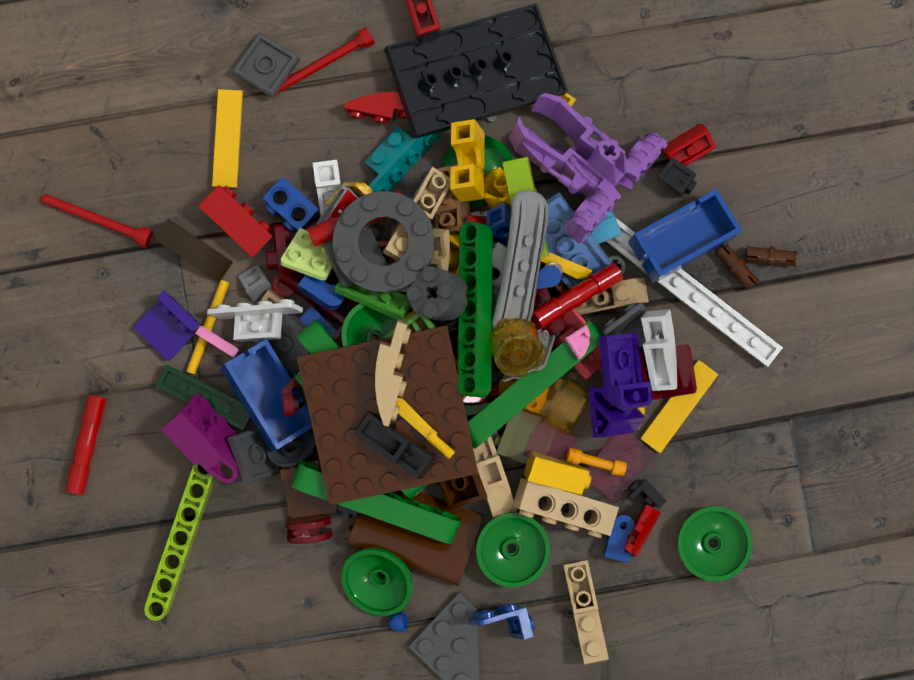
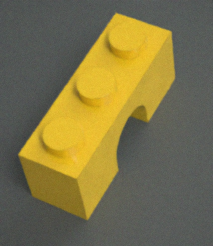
(469, 145)

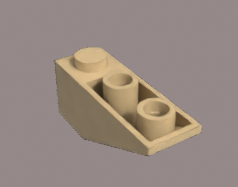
(617, 296)

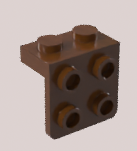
(300, 503)

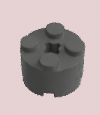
(438, 294)

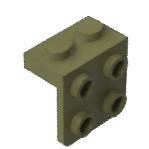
(517, 436)

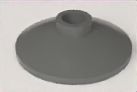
(294, 451)

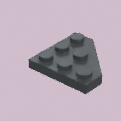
(450, 642)

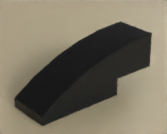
(395, 446)

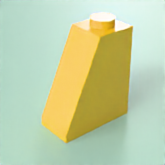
(556, 473)

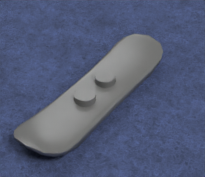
(523, 257)

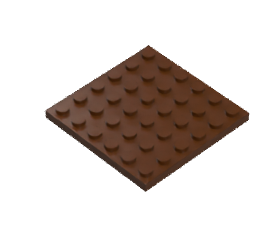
(342, 392)

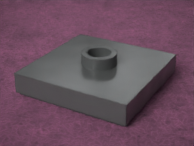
(266, 65)
(369, 249)
(289, 346)
(252, 456)

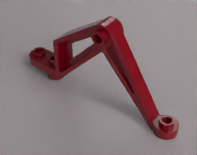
(291, 279)

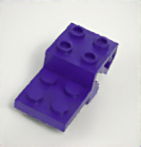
(616, 402)

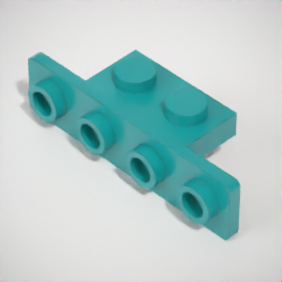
(396, 157)

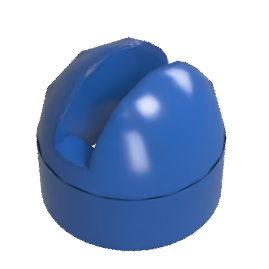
(398, 622)

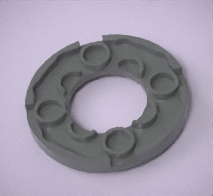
(357, 216)

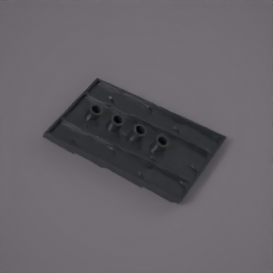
(475, 70)

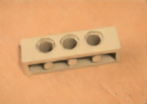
(602, 514)

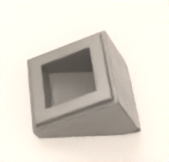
(255, 282)

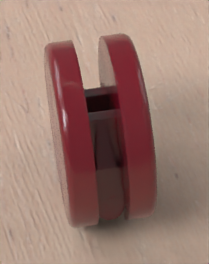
(307, 530)

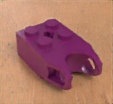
(203, 437)

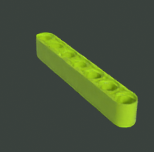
(172, 547)

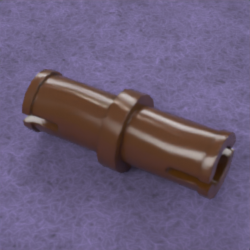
(771, 256)
(737, 266)

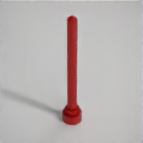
(361, 40)
(141, 236)

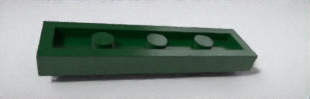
(186, 387)

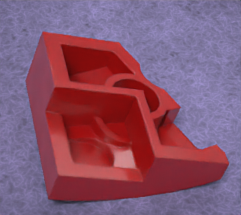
(643, 527)

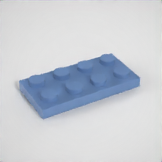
(560, 243)

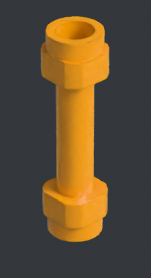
(615, 467)

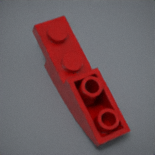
(378, 106)

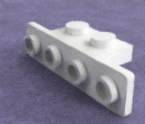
(256, 321)

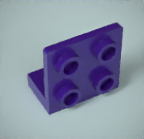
(167, 326)

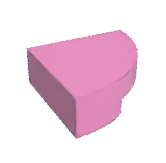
(579, 342)

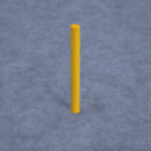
(208, 324)

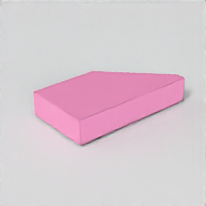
(218, 341)

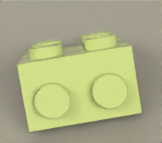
(306, 258)

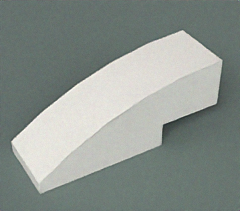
(660, 349)

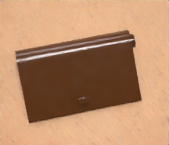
(416, 550)

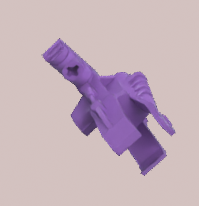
(588, 167)

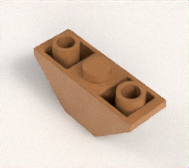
(451, 212)

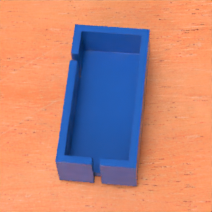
(684, 236)
(258, 383)

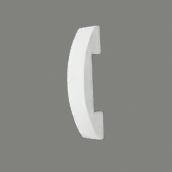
(326, 180)

